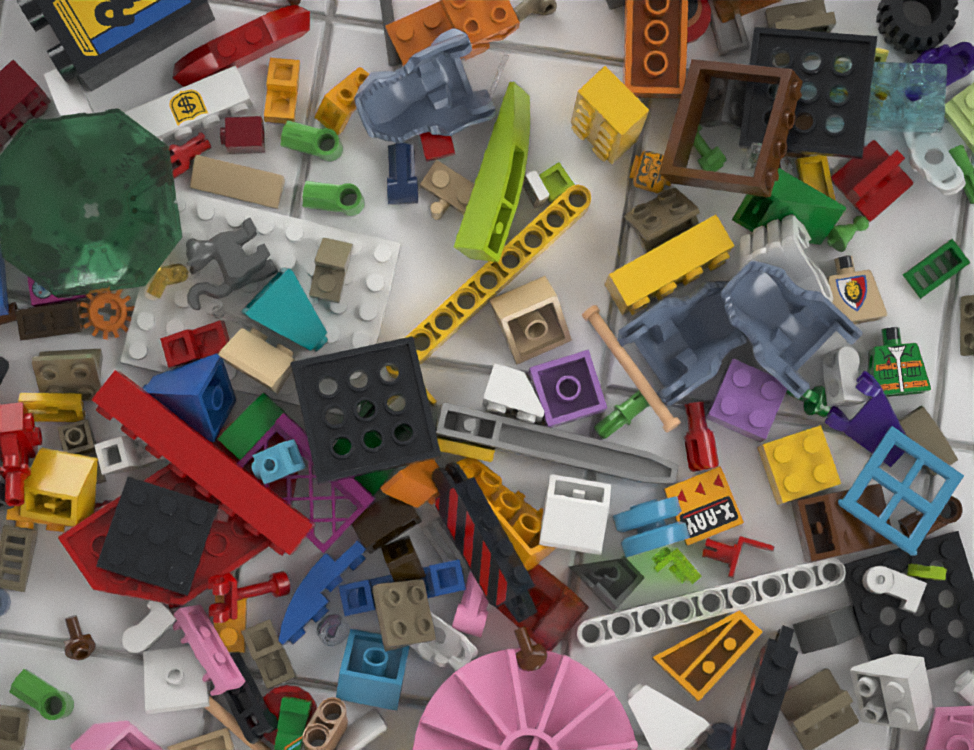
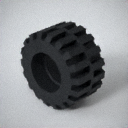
(913, 36)

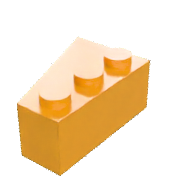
(708, 654)

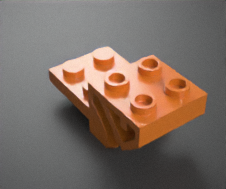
(479, 19)

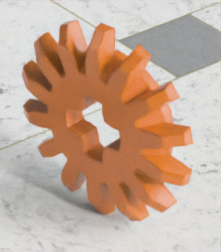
(115, 322)

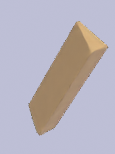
(237, 181)

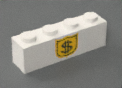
(194, 106)

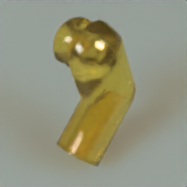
(167, 276)

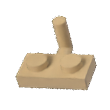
(448, 187)

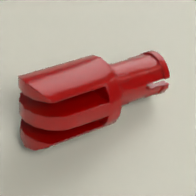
(186, 152)
(700, 440)

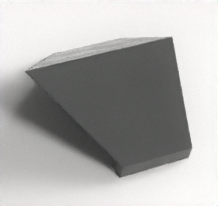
(609, 580)

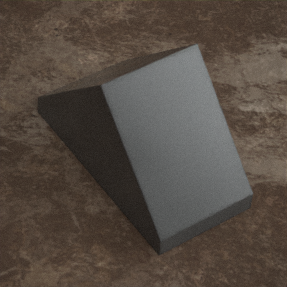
(827, 630)

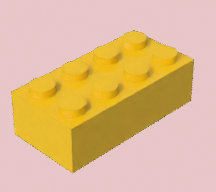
(608, 116)
(668, 265)

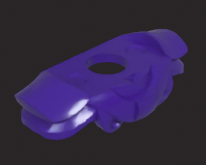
(958, 60)

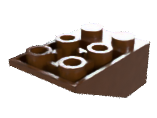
(831, 531)

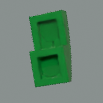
(251, 425)

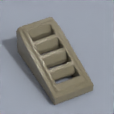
(28, 550)

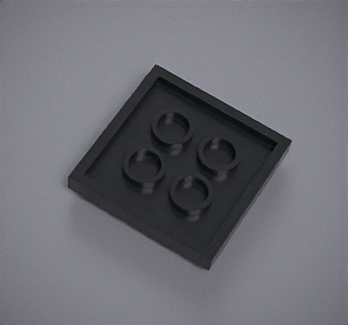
(157, 536)

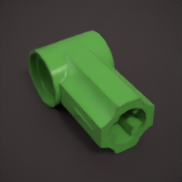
(309, 140)
(330, 197)
(39, 695)

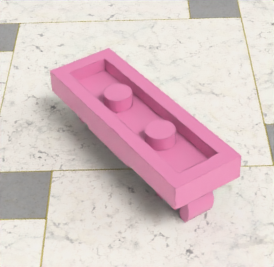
(208, 649)

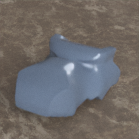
(424, 94)
(782, 320)
(684, 339)

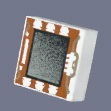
(535, 189)

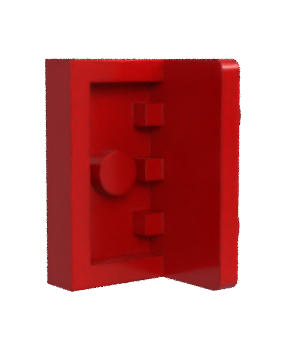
(873, 181)

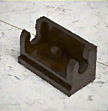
(49, 320)
(384, 522)

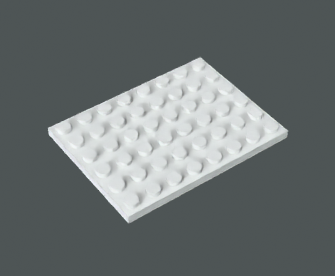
(291, 245)

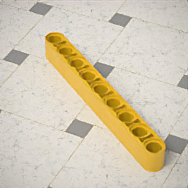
(502, 274)

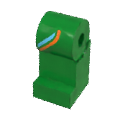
(292, 723)

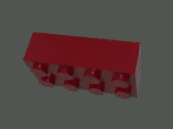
(19, 101)

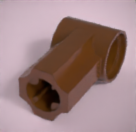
(909, 522)

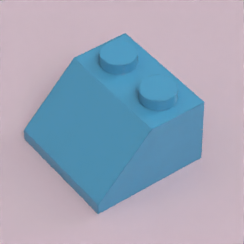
(370, 673)

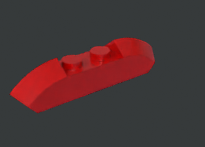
(243, 44)

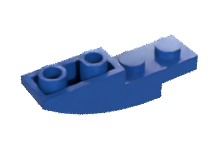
(308, 600)

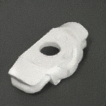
(944, 176)
(454, 651)

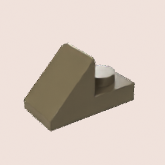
(330, 270)

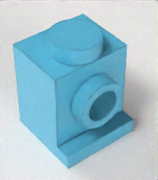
(286, 460)

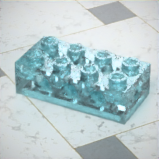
(898, 112)

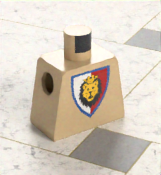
(856, 292)

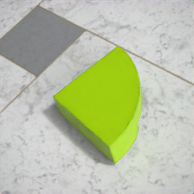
(927, 572)

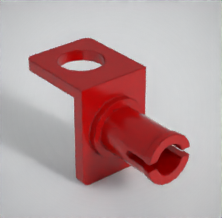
(731, 554)

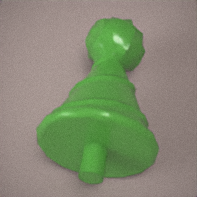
(842, 234)

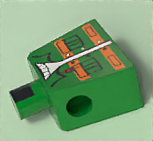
(898, 366)

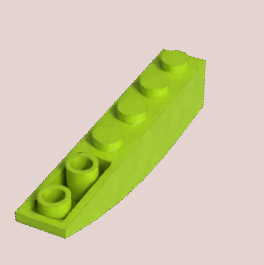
(498, 181)

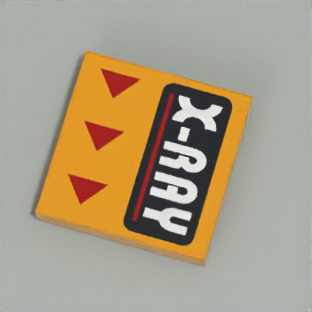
(705, 505)

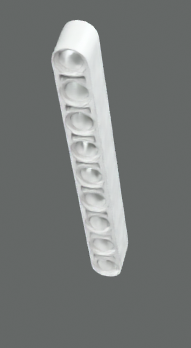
(725, 602)

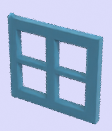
(901, 490)

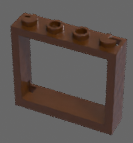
(688, 117)

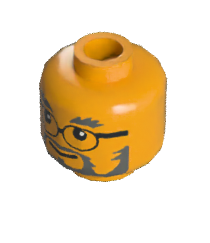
(646, 172)

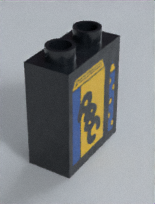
(112, 35)

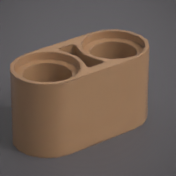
(324, 729)

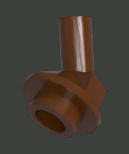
(77, 643)
(529, 657)

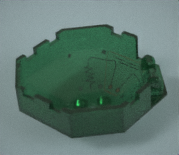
(78, 161)

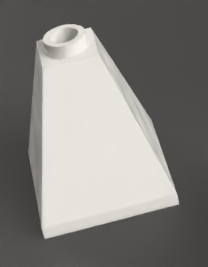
(667, 722)

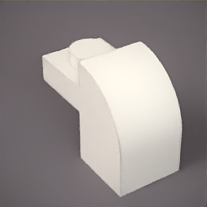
(123, 455)

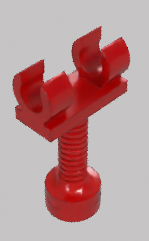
(227, 585)

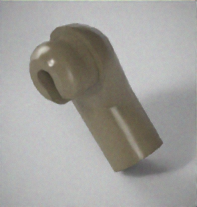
(541, 7)

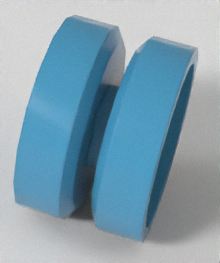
(650, 525)

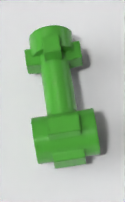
(710, 159)

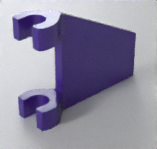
(871, 420)

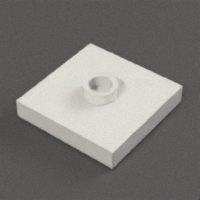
(173, 680)

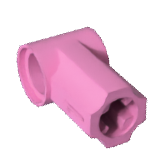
(472, 610)

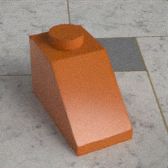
(413, 484)

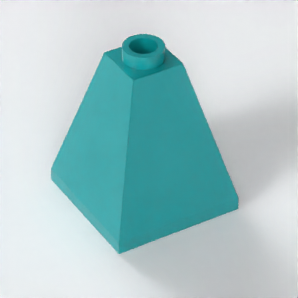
(287, 311)

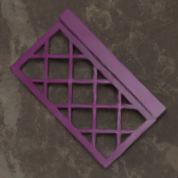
(350, 487)

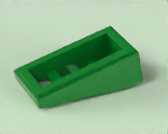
(955, 251)

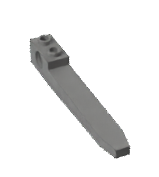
(552, 445)

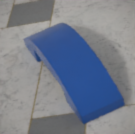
(439, 580)

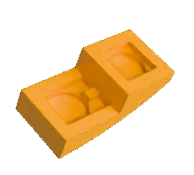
(282, 90)

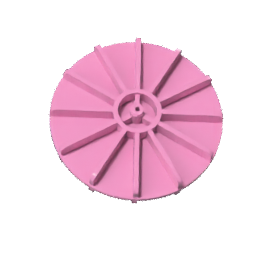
(505, 708)

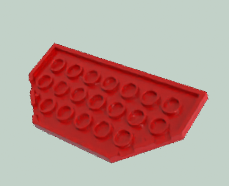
(225, 550)

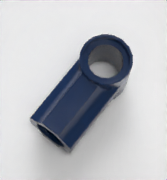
(402, 182)

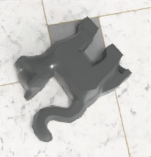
(234, 264)

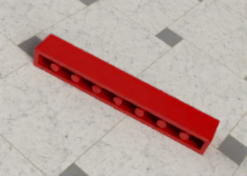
(203, 462)

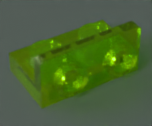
(680, 568)

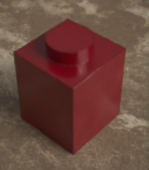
(243, 135)

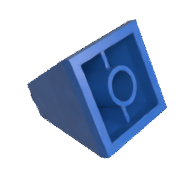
(196, 394)

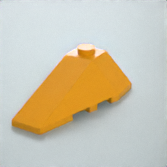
(516, 516)

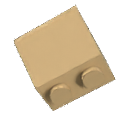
(531, 319)
(258, 359)

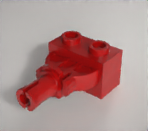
(17, 445)

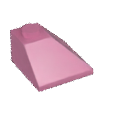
(114, 736)

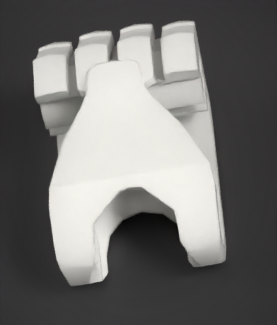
(783, 246)

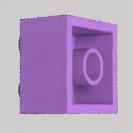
(568, 389)
(746, 400)

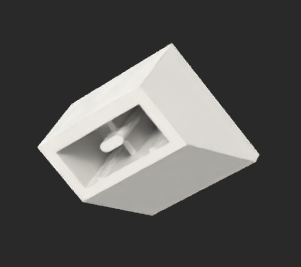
(512, 393)
(575, 514)
(893, 691)

